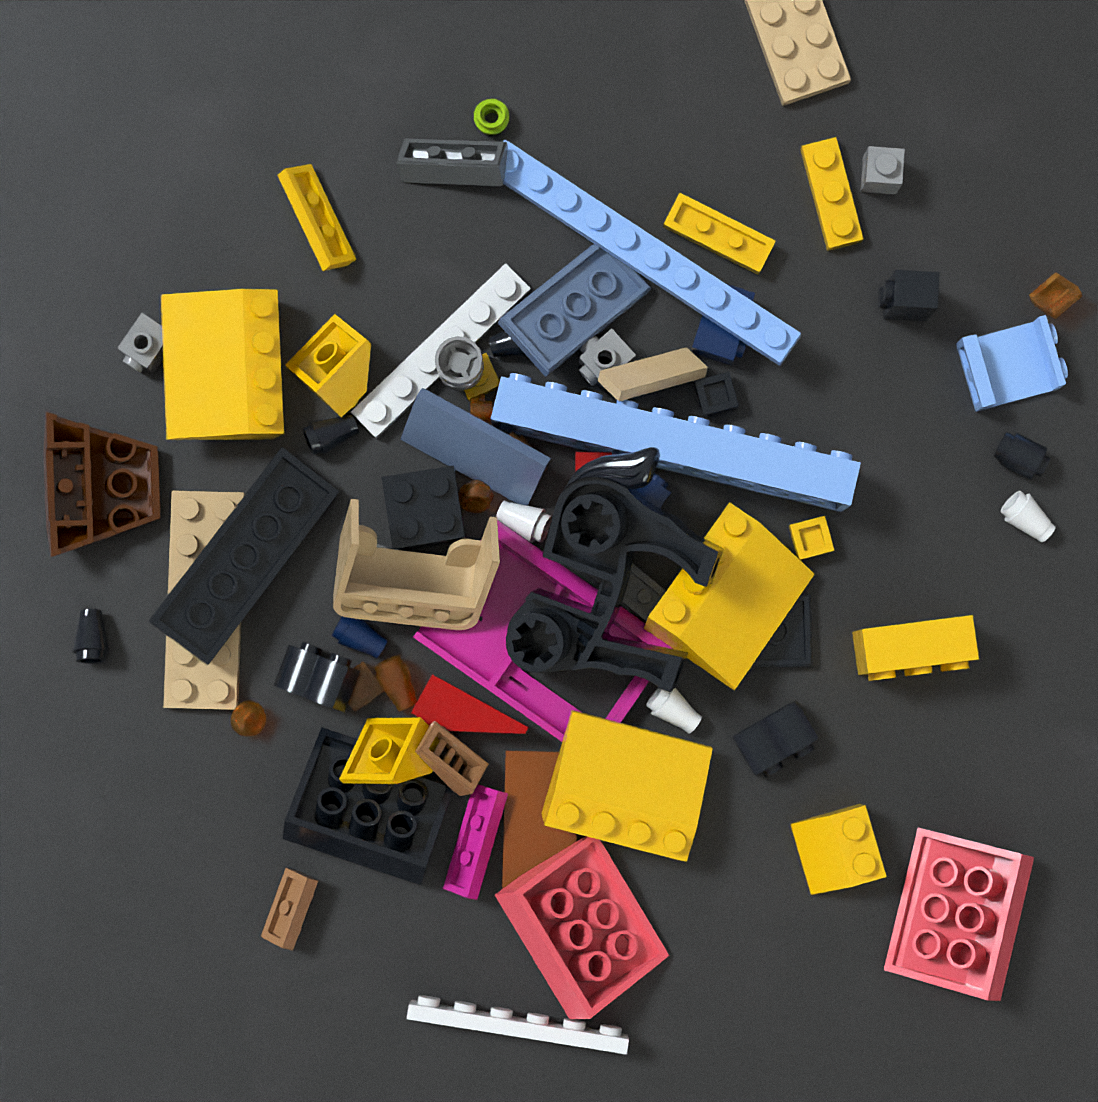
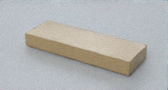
(652, 374)

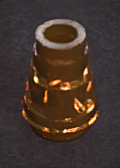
(396, 681)

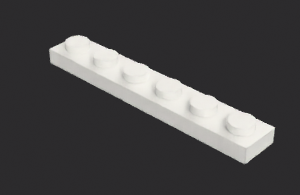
(419, 370)
(534, 1027)

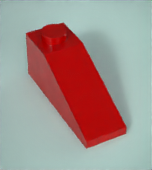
(461, 711)

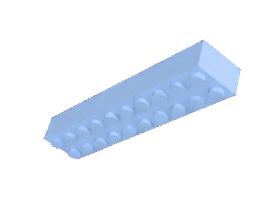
(684, 445)

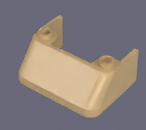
(413, 585)

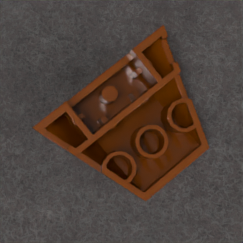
(95, 484)

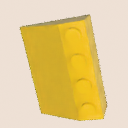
(222, 365)
(741, 609)
(627, 786)

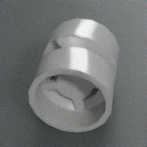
(459, 363)

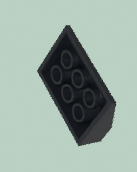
(366, 824)

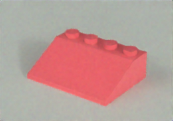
(959, 914)
(582, 927)

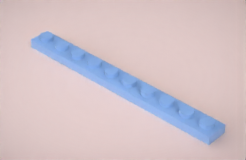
(649, 256)

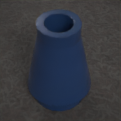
(359, 636)

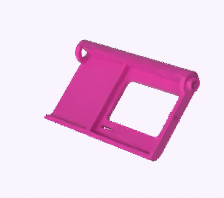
(483, 651)

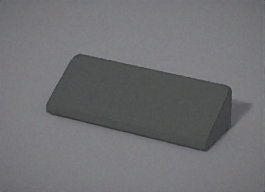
(452, 162)

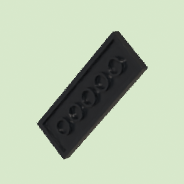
(243, 556)

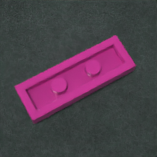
(475, 841)

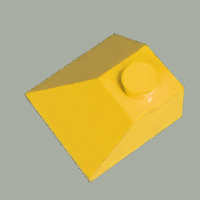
(334, 365)
(387, 752)

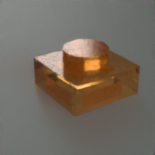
(1055, 295)
(365, 688)

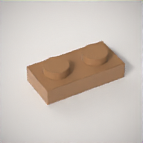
(289, 908)

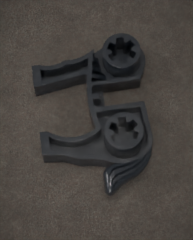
(596, 531)

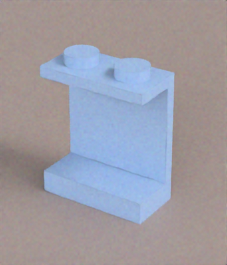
(1012, 364)

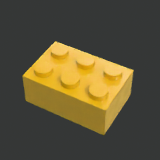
(915, 647)

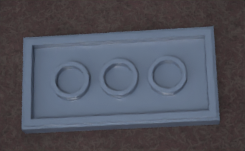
(573, 307)
(474, 447)

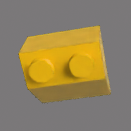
(838, 849)

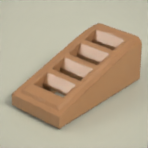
(473, 763)

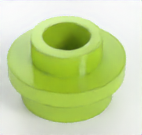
(491, 106)

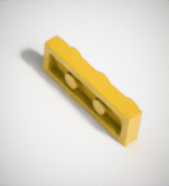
(831, 193)
(316, 217)
(718, 233)

